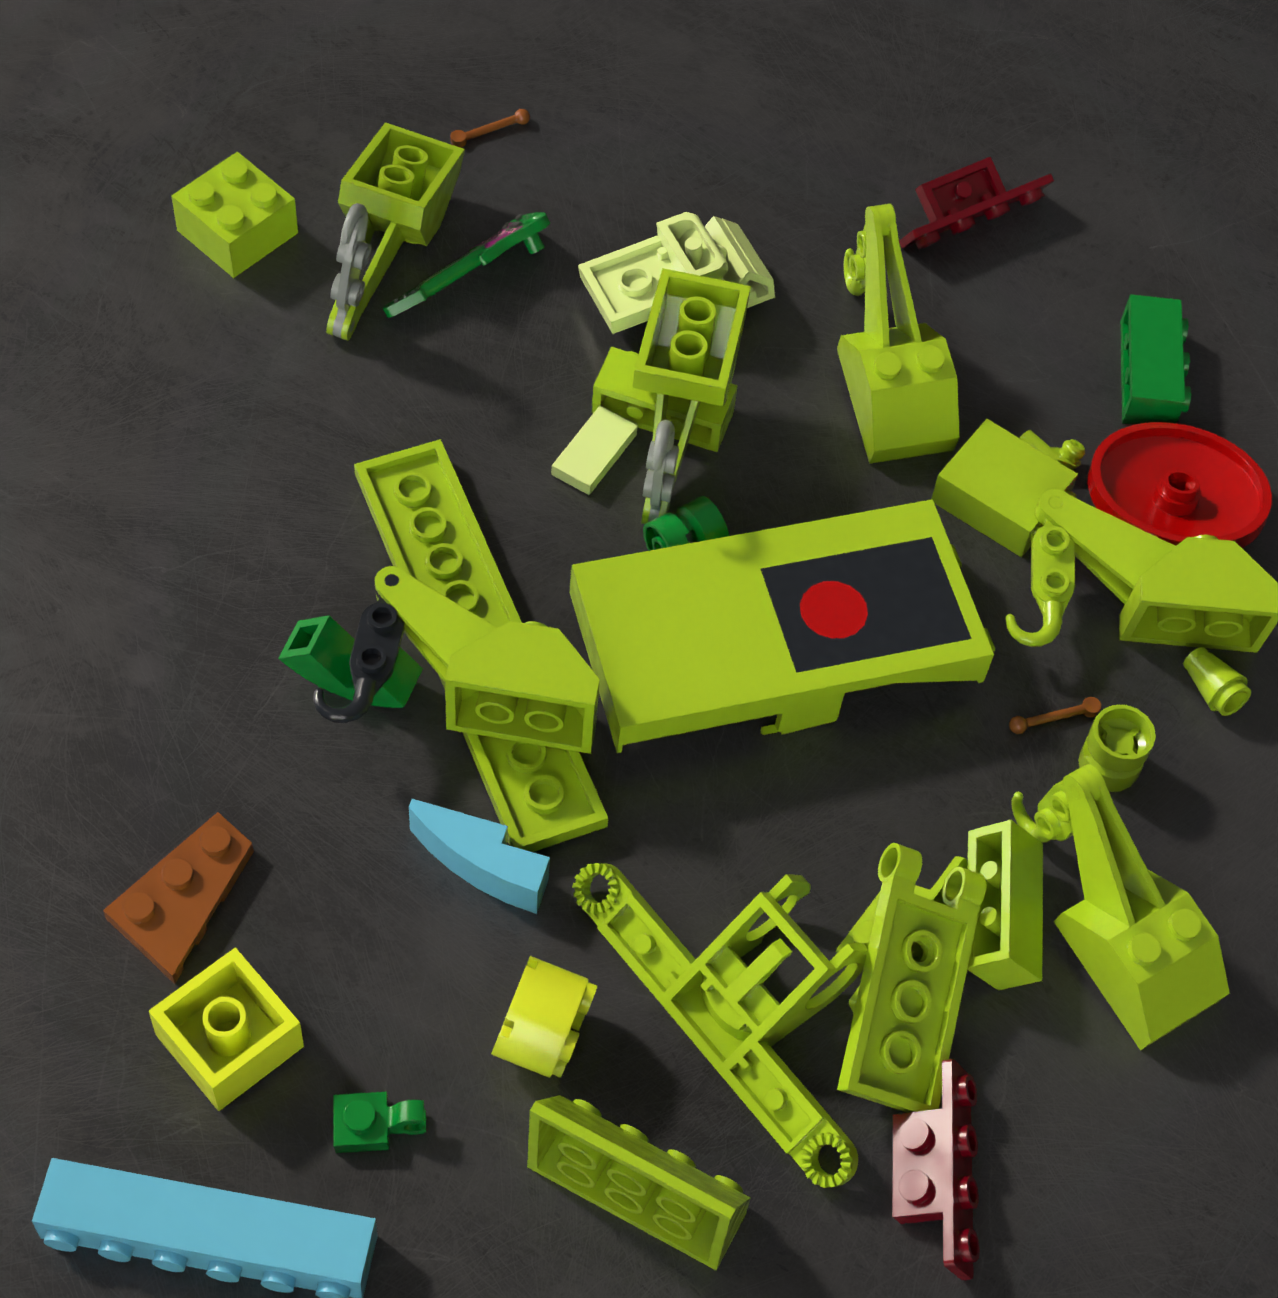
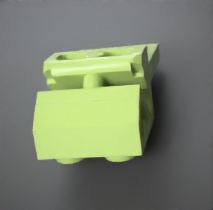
(627, 279)

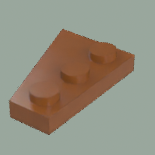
(177, 897)

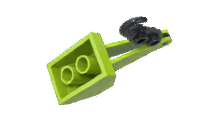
(498, 681)

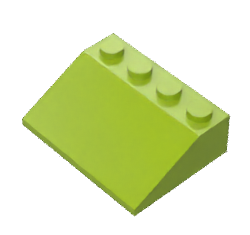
(635, 1179)

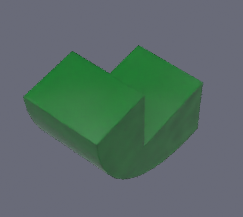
(322, 653)

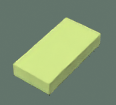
(594, 450)

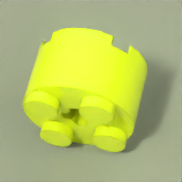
(541, 1016)

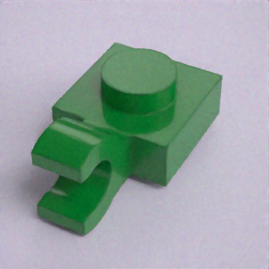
(366, 1121)

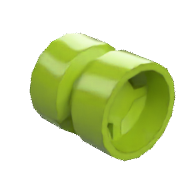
(1118, 745)

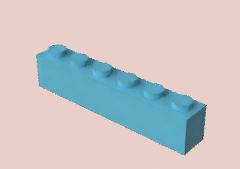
(205, 1230)

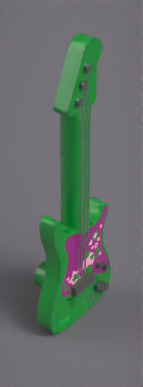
(522, 228)

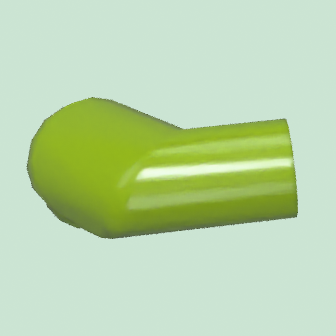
(1068, 454)

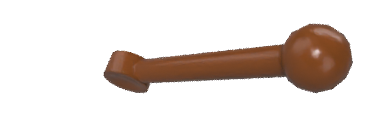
(459, 137)
(1090, 708)

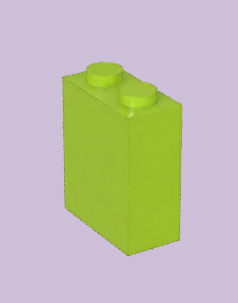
(997, 485)

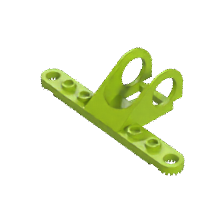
(729, 1008)

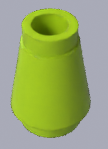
(1218, 683)

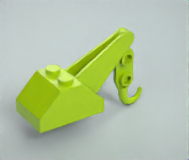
(898, 375)
(1173, 595)
(1134, 928)

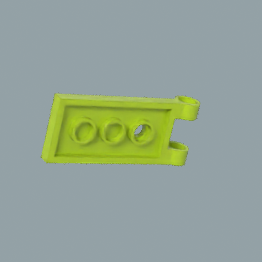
(907, 1006)

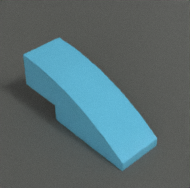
(480, 854)

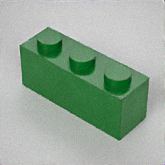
(1153, 360)

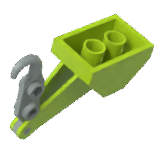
(396, 188)
(687, 355)

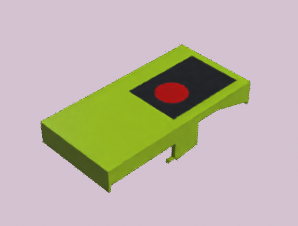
(777, 622)

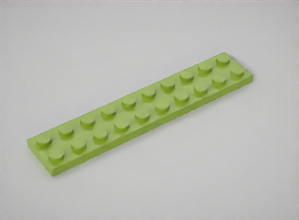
(437, 540)

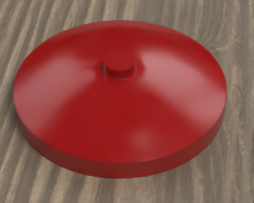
(1180, 483)

